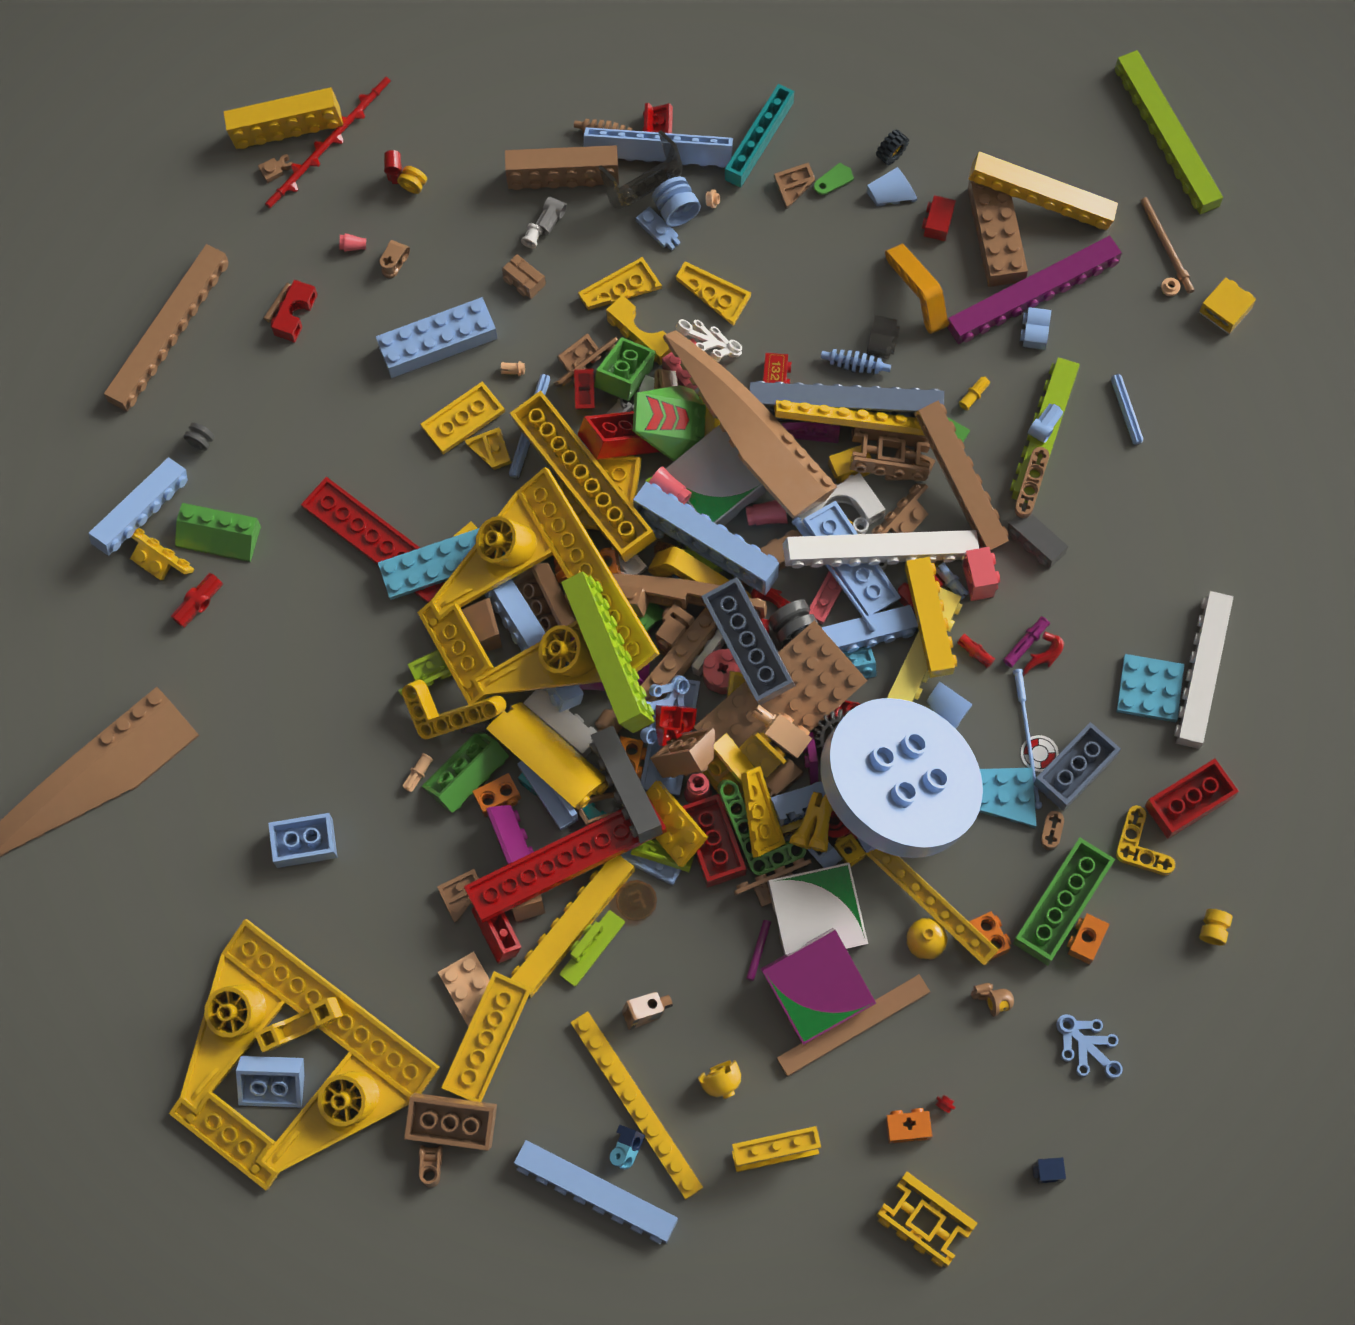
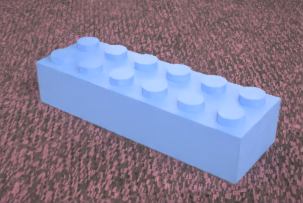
(436, 337)

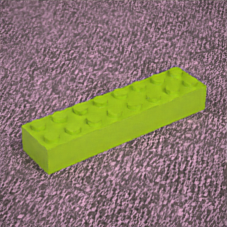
(608, 652)

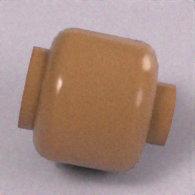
(607, 720)

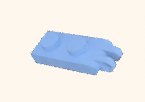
(657, 228)

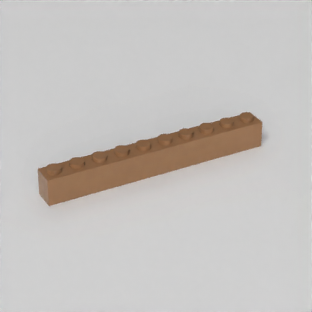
(166, 328)

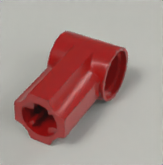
(392, 165)

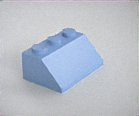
(270, 1081)

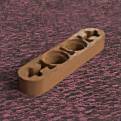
(1032, 482)

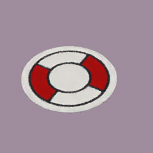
(1043, 751)

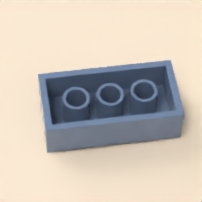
(1077, 766)

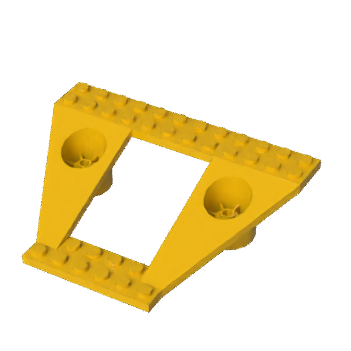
(539, 527)
(268, 978)

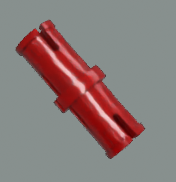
(976, 650)

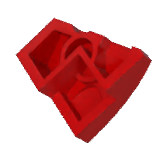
(673, 722)

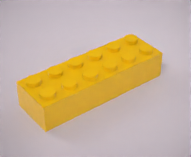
(283, 118)

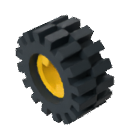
(892, 147)

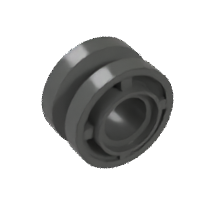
(199, 436)

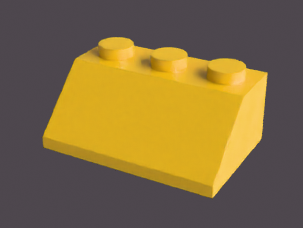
(727, 764)

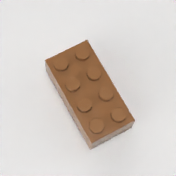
(450, 1121)

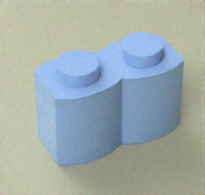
(1036, 328)

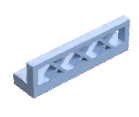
(556, 805)

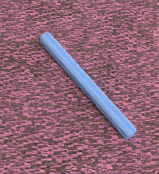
(524, 443)

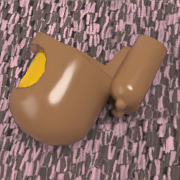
(997, 1000)

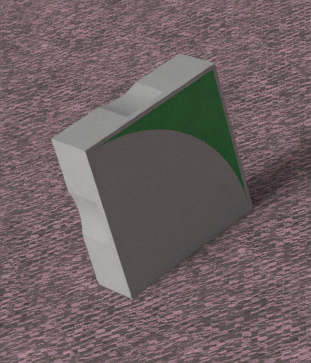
(716, 478)

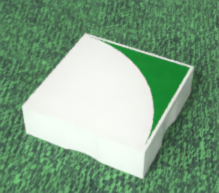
(815, 903)

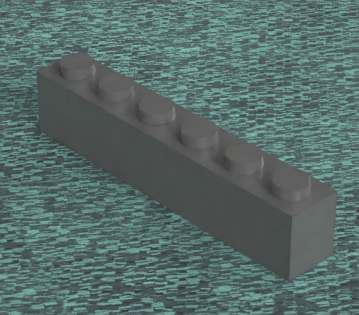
(626, 785)

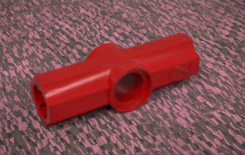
(196, 600)

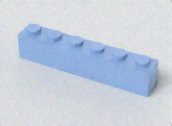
(138, 506)
(889, 625)

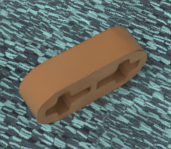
(1056, 832)

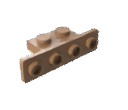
(580, 354)
(906, 515)
(761, 886)

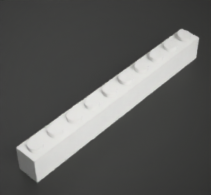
(877, 548)

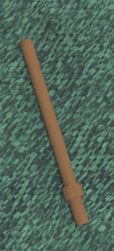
(1182, 274)

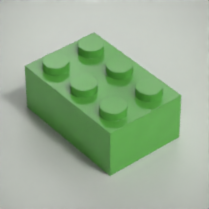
(624, 368)

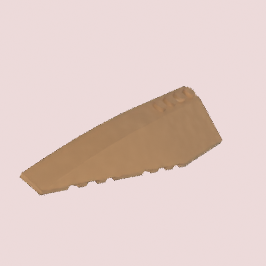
(758, 436)
(101, 770)

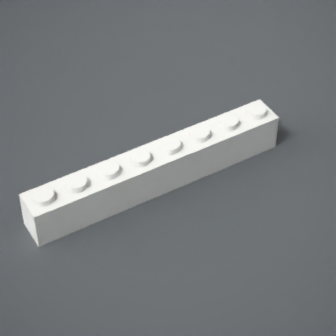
(1204, 670)

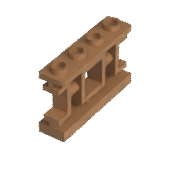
(889, 465)

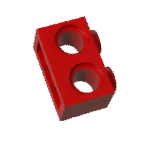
(584, 388)

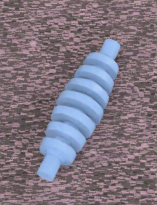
(855, 361)

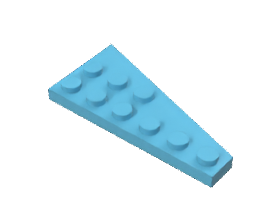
(1009, 794)

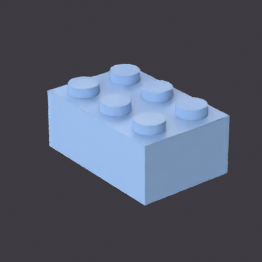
(302, 840)

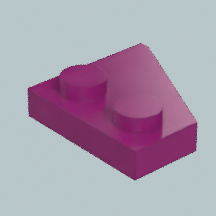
(811, 760)

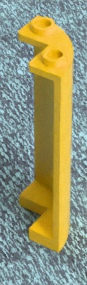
(548, 755)

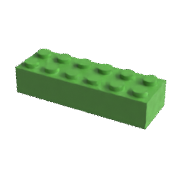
(1063, 901)

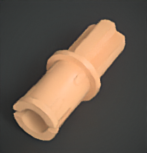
(417, 772)

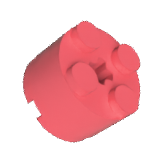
(713, 663)

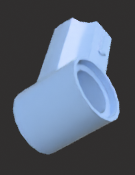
(1043, 427)

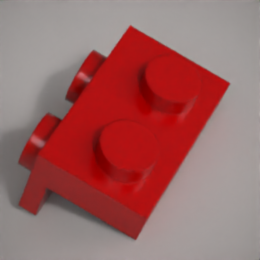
(658, 118)

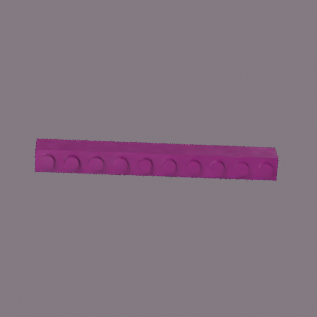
(1034, 289)

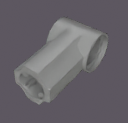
(552, 211)

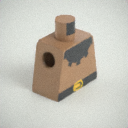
(638, 1010)

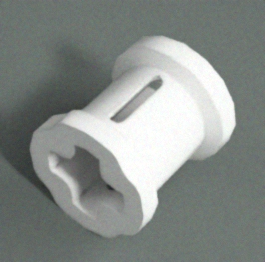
(531, 235)

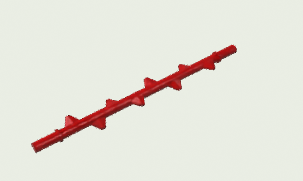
(334, 137)

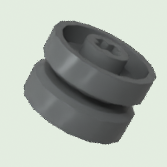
(791, 620)

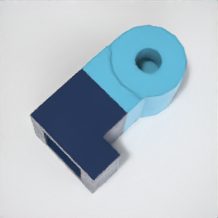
(626, 1148)

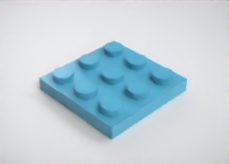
(1150, 688)

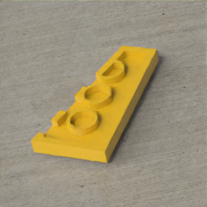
(628, 281)
(717, 293)
(761, 815)

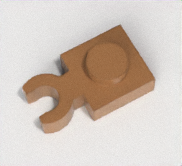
(274, 169)

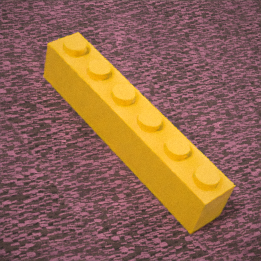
(930, 618)

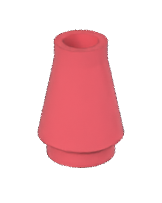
(351, 243)

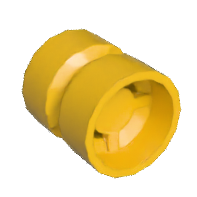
(1215, 929)

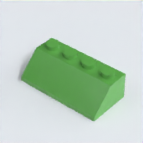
(216, 532)
(465, 771)

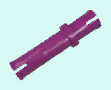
(1032, 635)

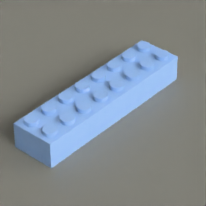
(706, 538)

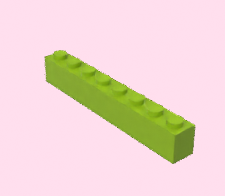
(1057, 393)

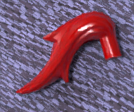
(772, 596)
(1049, 655)

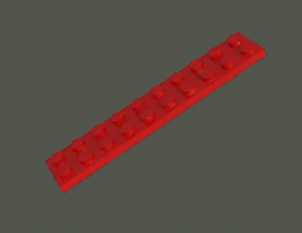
(360, 527)
(552, 865)

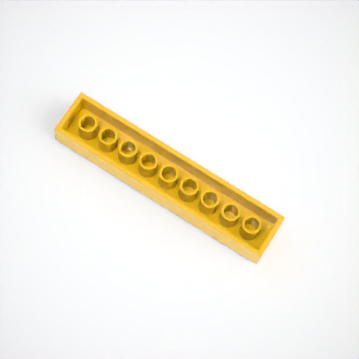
(583, 476)

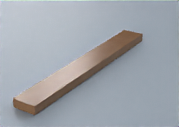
(884, 1008)

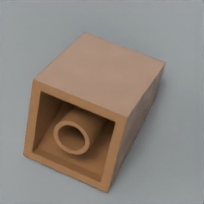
(483, 624)

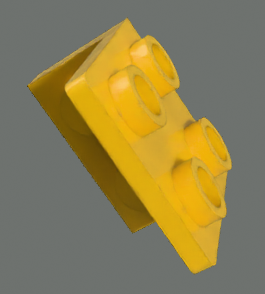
(762, 754)

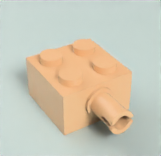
(783, 732)

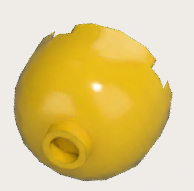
(926, 938)
(721, 1079)

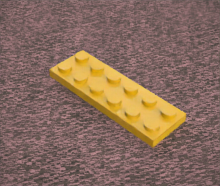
(486, 1037)

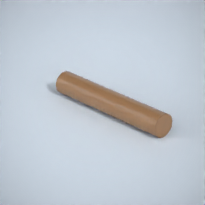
(273, 309)

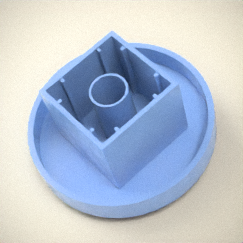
(901, 778)

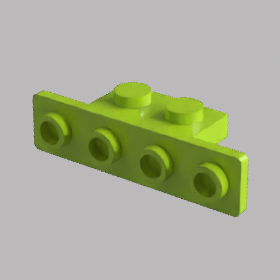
(428, 668)
(590, 947)

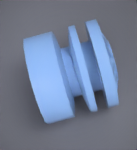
(676, 201)

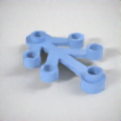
(677, 689)
(1087, 1043)

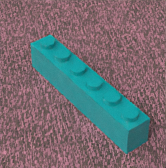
(759, 135)

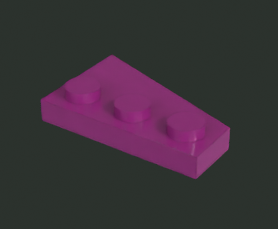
(813, 431)

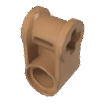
(393, 258)
(430, 1160)

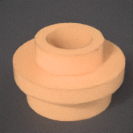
(712, 198)
(1168, 291)

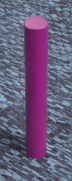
(758, 950)

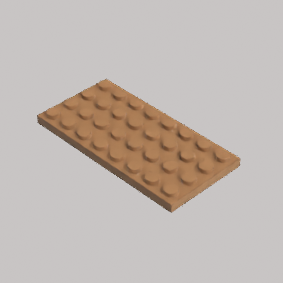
(822, 683)

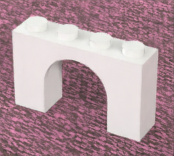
(857, 494)

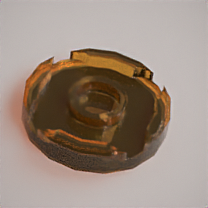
(636, 900)

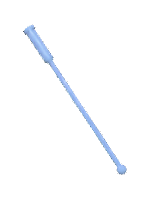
(804, 532)
(1022, 698)

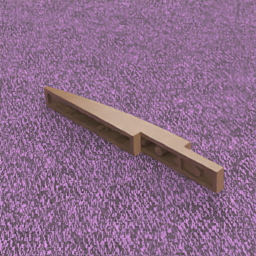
(677, 591)

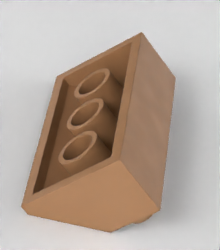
(544, 596)

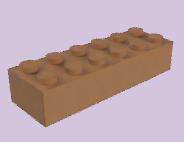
(559, 166)
(997, 235)

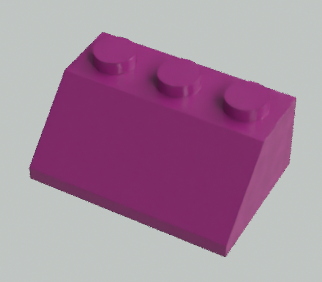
(508, 832)

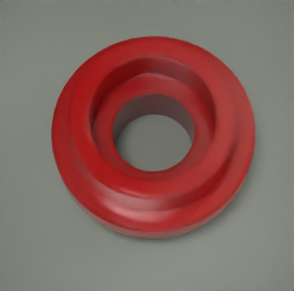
(945, 1103)

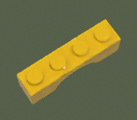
(622, 315)
(299, 1025)

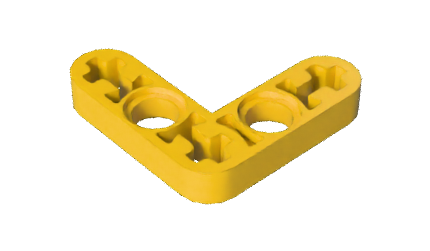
(1132, 846)

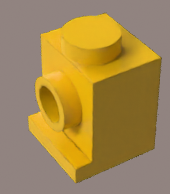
(849, 842)

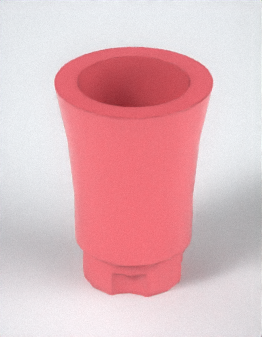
(670, 485)
(766, 513)
(695, 794)

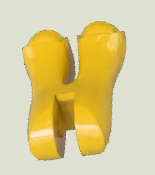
(818, 816)

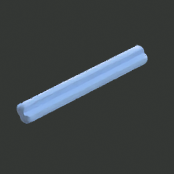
(1127, 409)

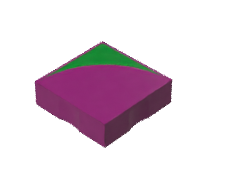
(818, 986)

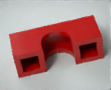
(298, 296)

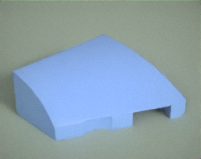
(891, 189)
(948, 704)

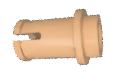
(513, 368)

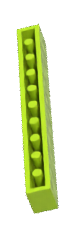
(1168, 132)

